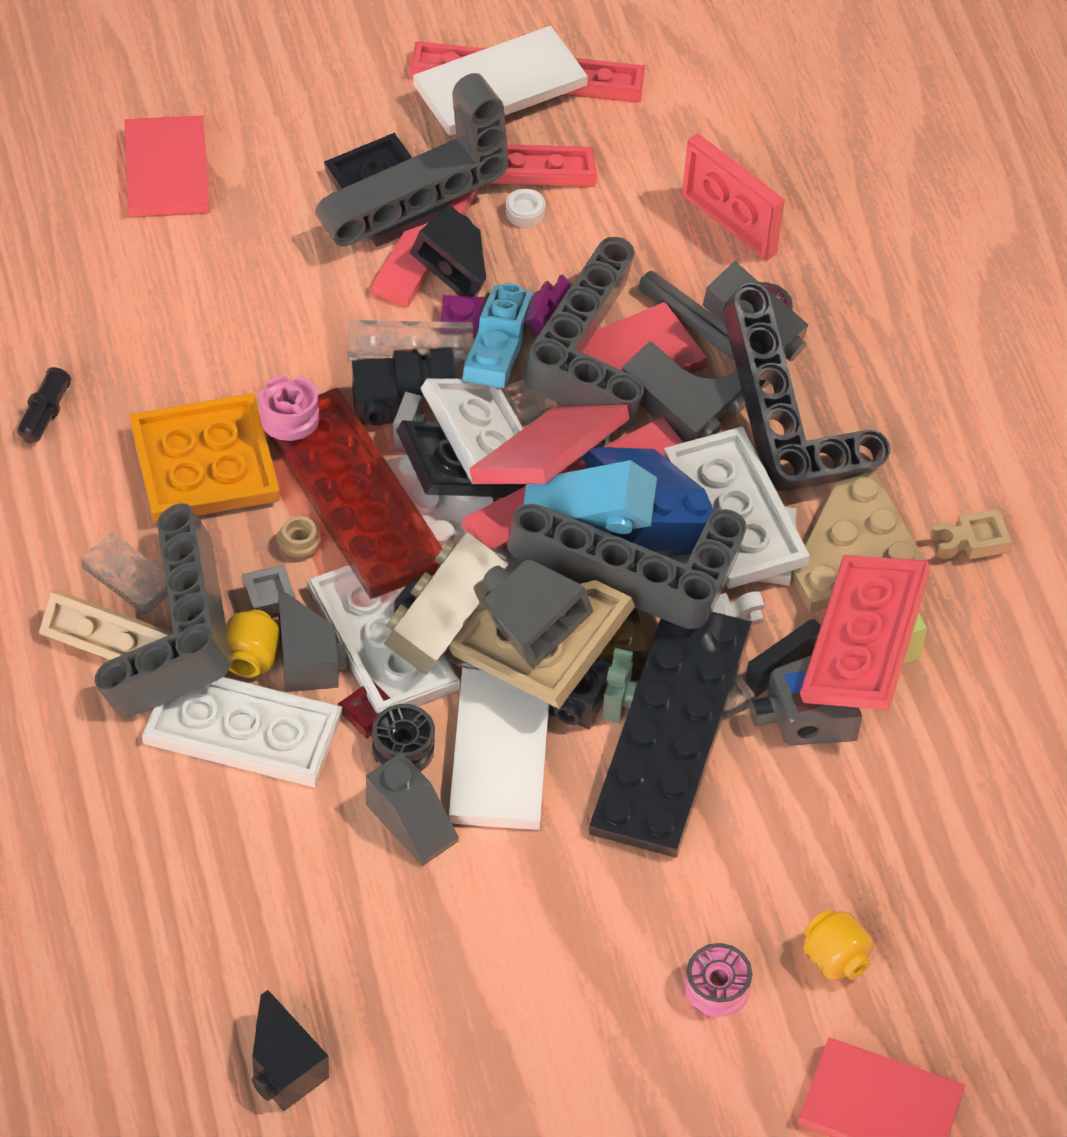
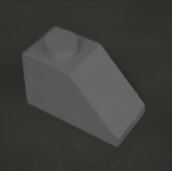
(308, 647)
(410, 808)

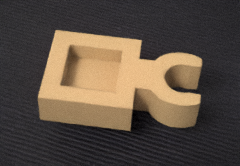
(977, 533)

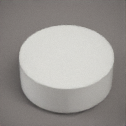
(525, 208)

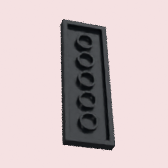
(670, 734)

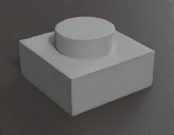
(410, 411)
(264, 586)

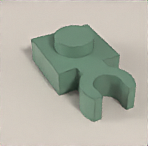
(620, 687)

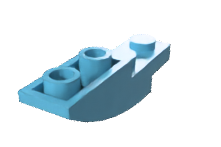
(499, 336)

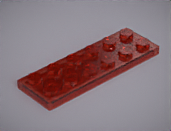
(360, 500)

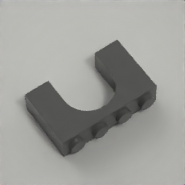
(699, 404)

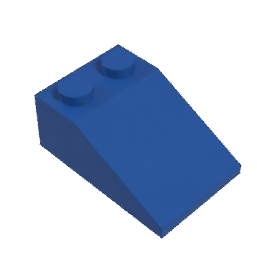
(679, 502)

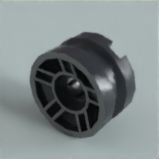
(399, 723)

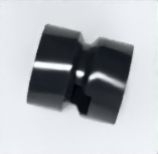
(414, 369)

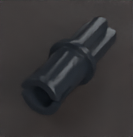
(44, 404)

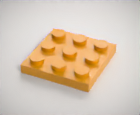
(205, 456)

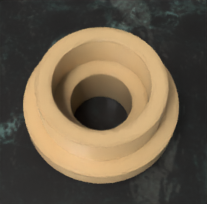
(297, 528)

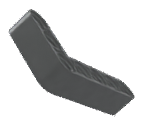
(430, 178)
(557, 359)
(655, 582)
(199, 645)

